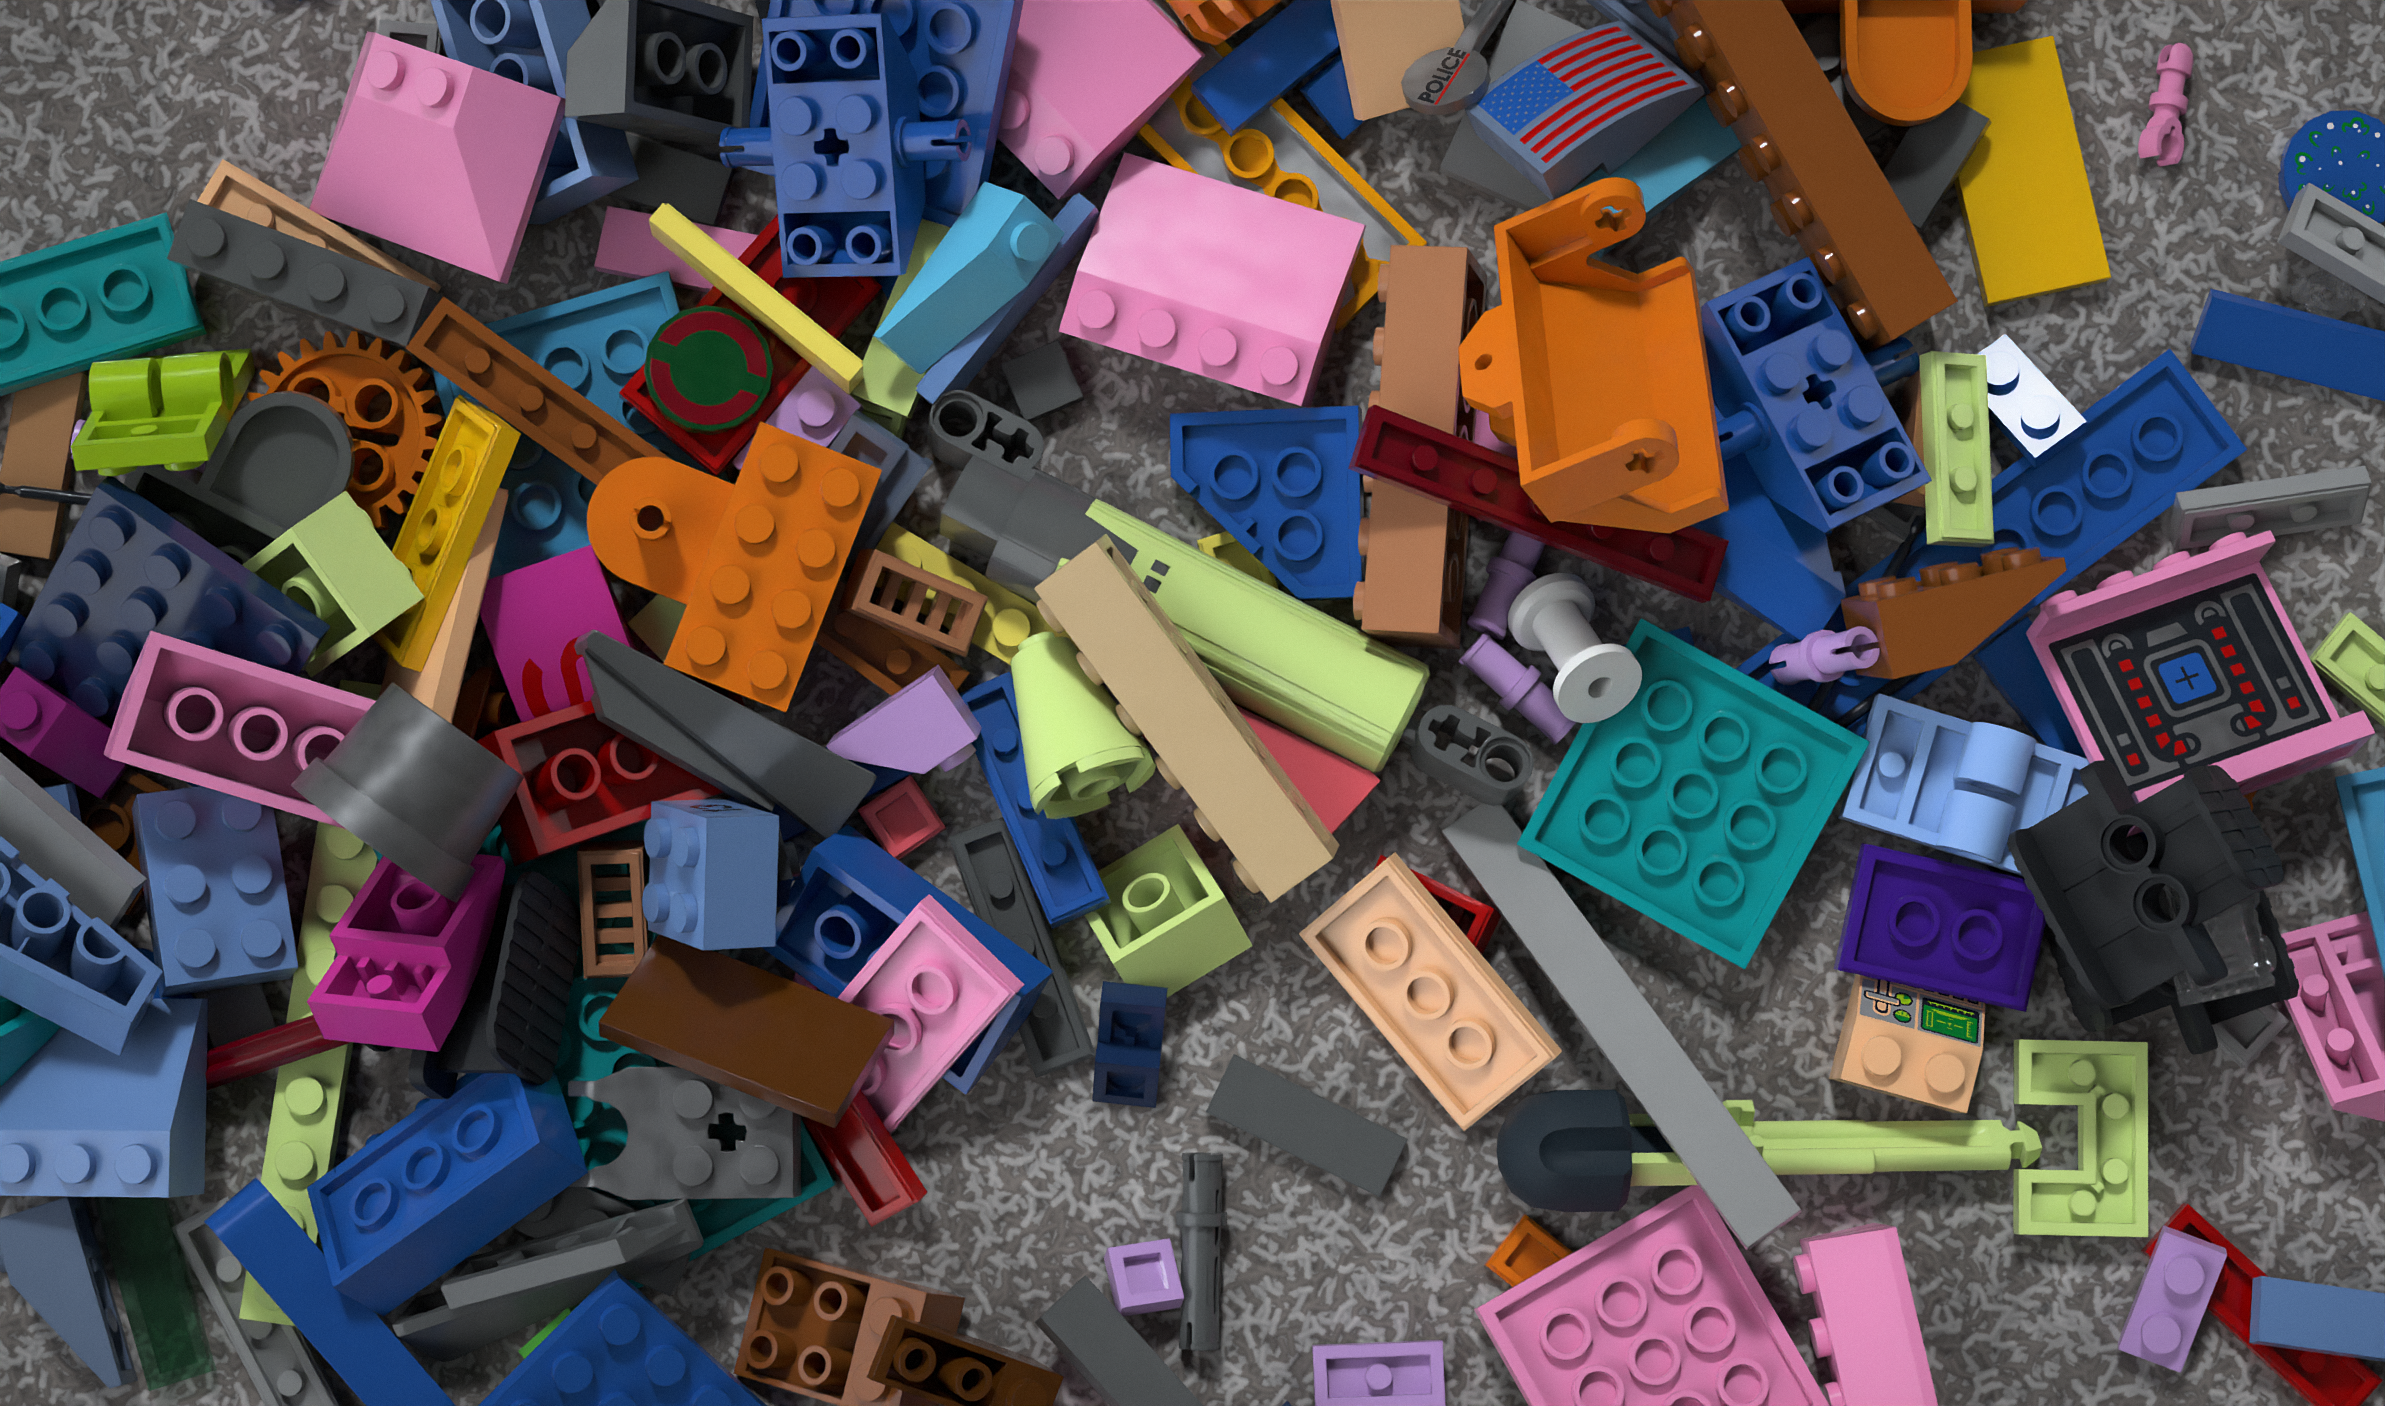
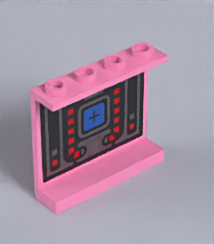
(2192, 674)

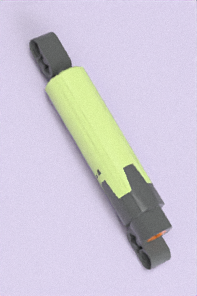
(1251, 637)

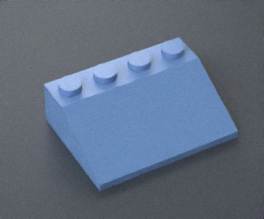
(111, 1122)

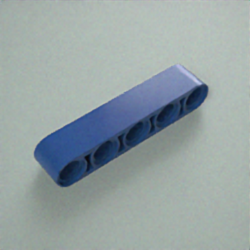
(299, 1282)

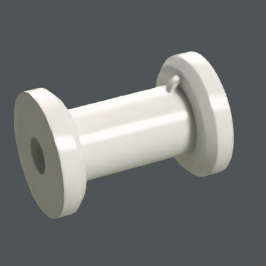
(1592, 676)

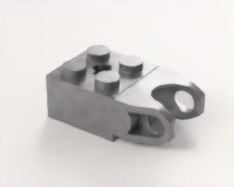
(675, 1140)

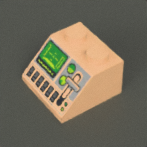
(1910, 1044)

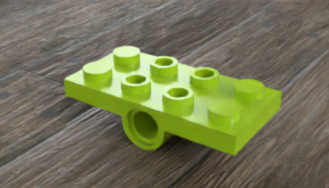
(160, 410)

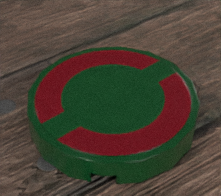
(708, 370)

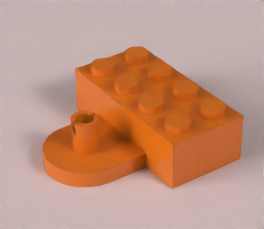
(1905, 56)
(742, 556)

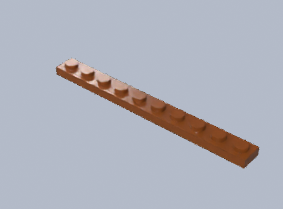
(598, 443)

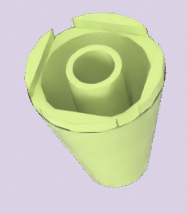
(1071, 732)

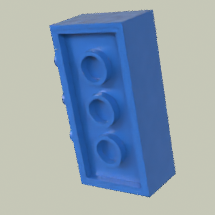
(443, 1185)

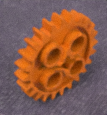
(352, 381)

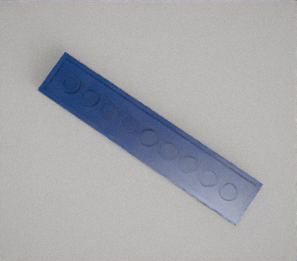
(2138, 451)

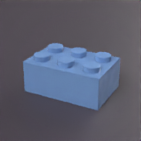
(213, 890)

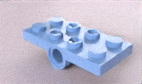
(1956, 781)

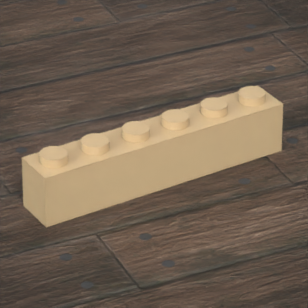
(1186, 719)

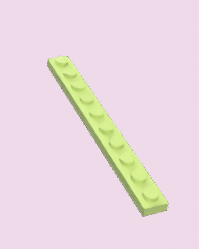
(312, 1089)

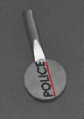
(1454, 75)

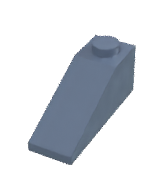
(62, 1275)

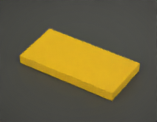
(2027, 180)
(447, 522)

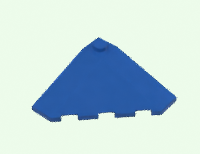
(1773, 557)

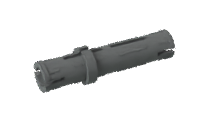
(1201, 1238)

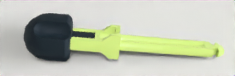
(1587, 1150)

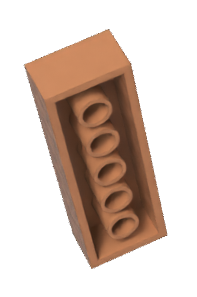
(1409, 541)

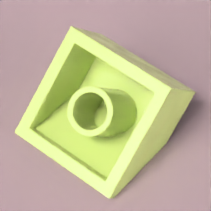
(340, 574)
(1165, 915)

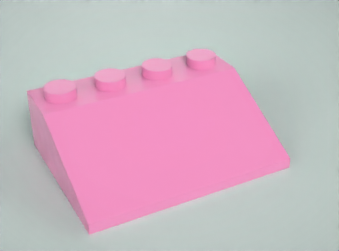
(1087, 84)
(1213, 279)

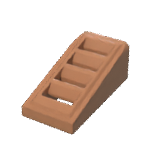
(863, 581)
(612, 852)

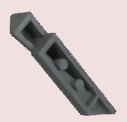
(720, 738)
(537, 1278)

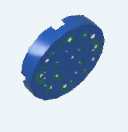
(2340, 156)

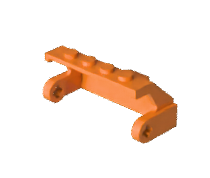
(1597, 370)

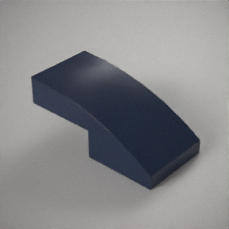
(1129, 1044)

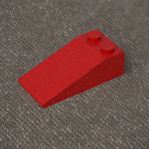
(583, 780)

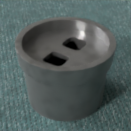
(413, 790)

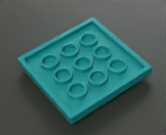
(1695, 796)

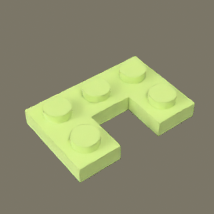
(2112, 1175)

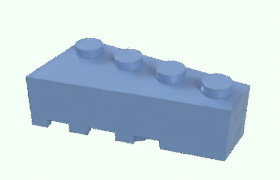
(66, 962)

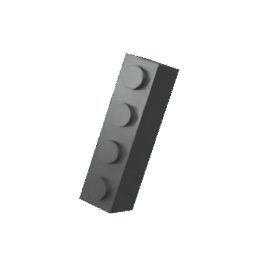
(301, 275)

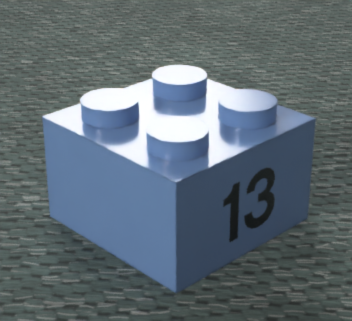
(712, 873)

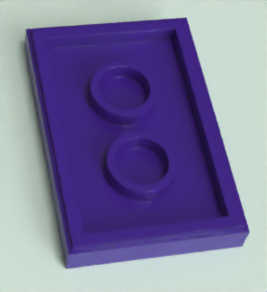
(1941, 928)

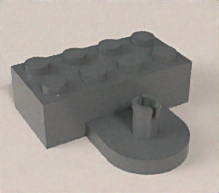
(266, 475)

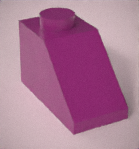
(57, 733)

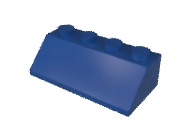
(849, 906)

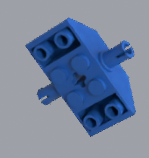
(836, 84)
(1808, 399)

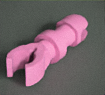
(2164, 131)

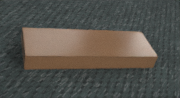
(39, 457)

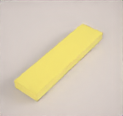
(756, 297)

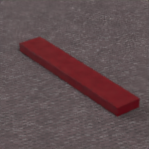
(1489, 488)

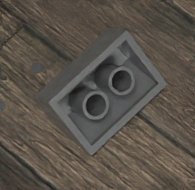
(662, 70)

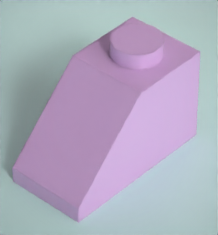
(913, 728)

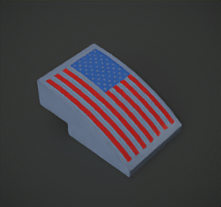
(1581, 106)

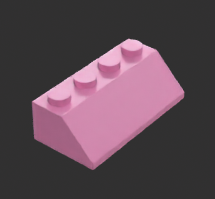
(229, 723)
(1865, 1318)

